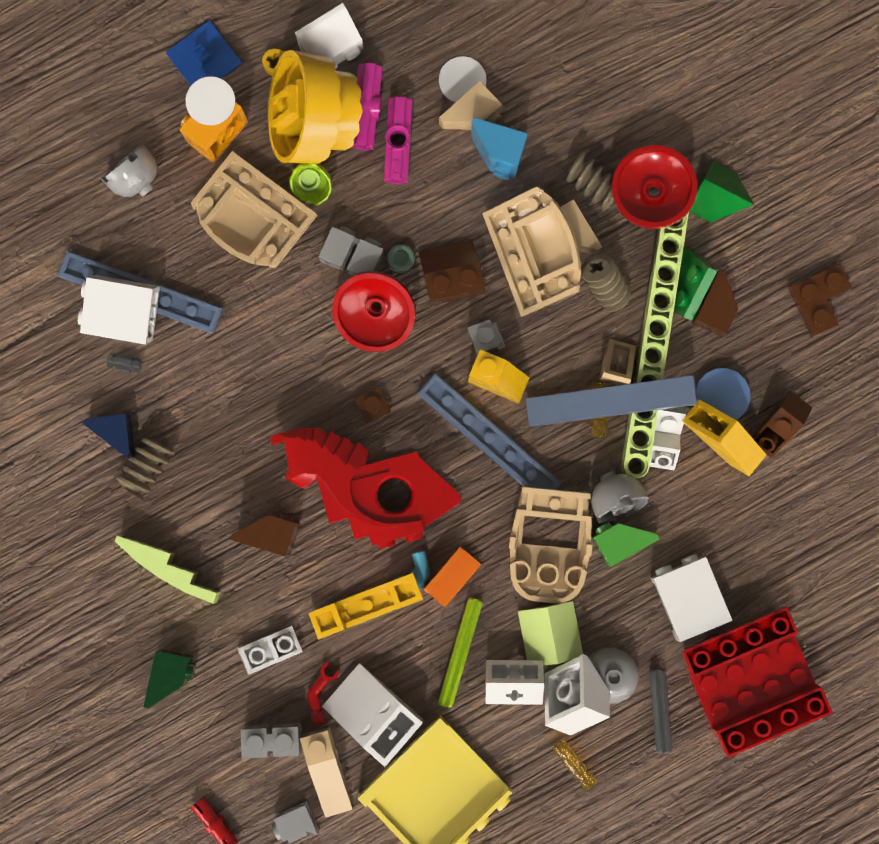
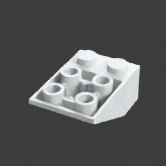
(372, 714)

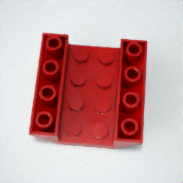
(755, 683)

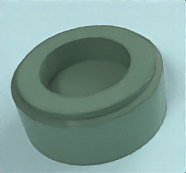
(401, 258)

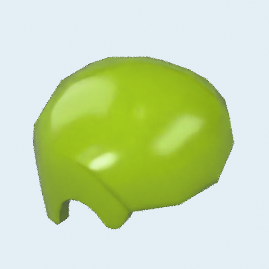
(311, 183)

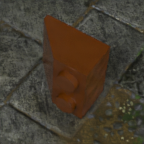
(452, 272)
(270, 533)

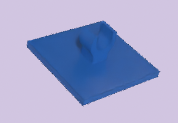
(204, 55)

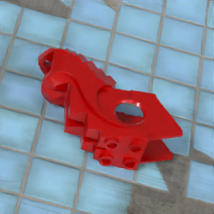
(352, 485)

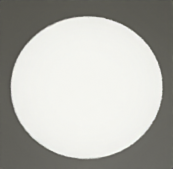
(460, 76)
(210, 100)

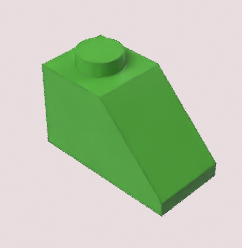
(621, 541)

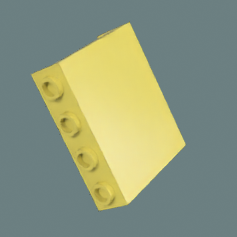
(436, 789)

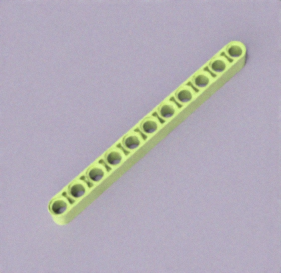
(660, 343)

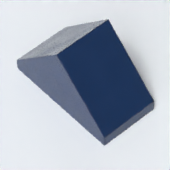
(115, 431)

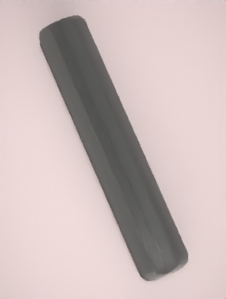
(660, 710)

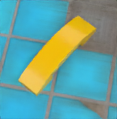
(365, 605)

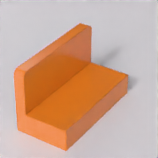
(452, 576)

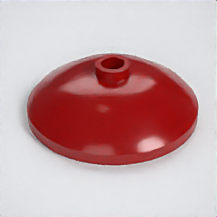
(657, 169)
(369, 326)

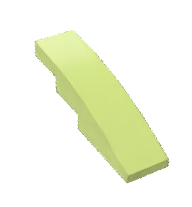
(160, 564)

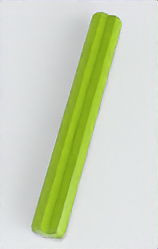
(460, 652)

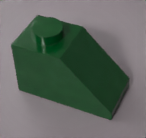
(168, 674)

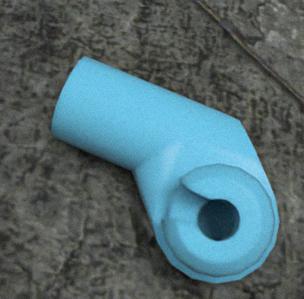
(421, 569)

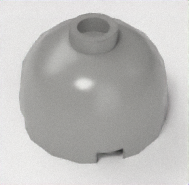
(133, 173)
(617, 496)
(617, 672)

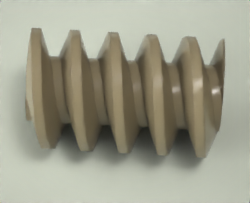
(592, 180)
(606, 282)
(144, 467)

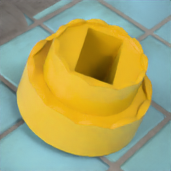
(311, 108)

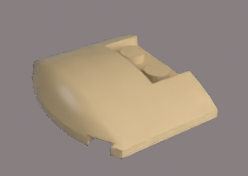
(250, 213)
(535, 249)

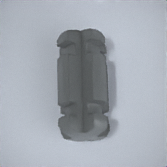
(124, 363)

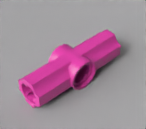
(369, 81)
(398, 123)

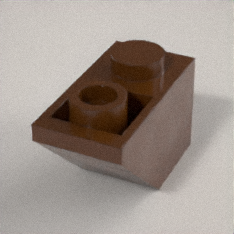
(717, 307)
(782, 424)

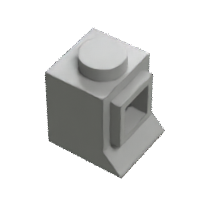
(486, 337)
(295, 823)

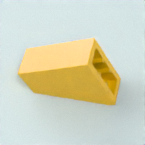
(498, 376)
(725, 437)

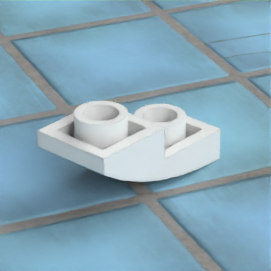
(269, 650)

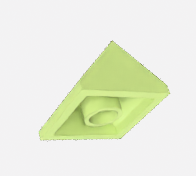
(551, 633)

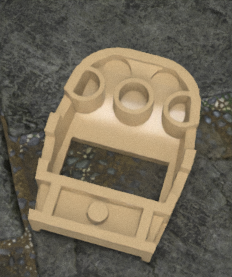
(546, 571)

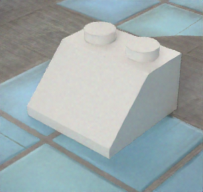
(331, 36)
(575, 696)

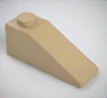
(326, 771)

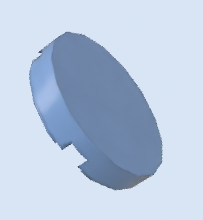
(724, 391)

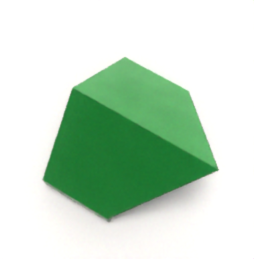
(720, 194)

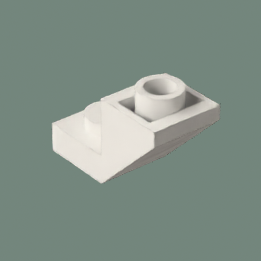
(667, 438)

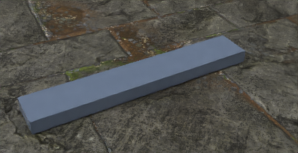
(170, 302)
(612, 401)
(486, 435)

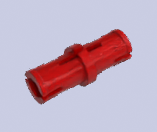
(213, 822)

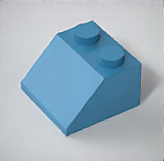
(499, 147)

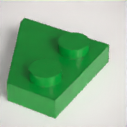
(693, 283)

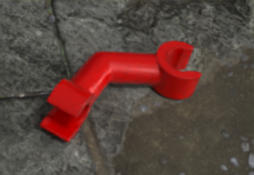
(313, 695)

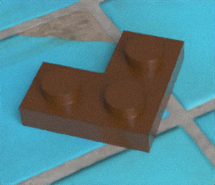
(812, 296)

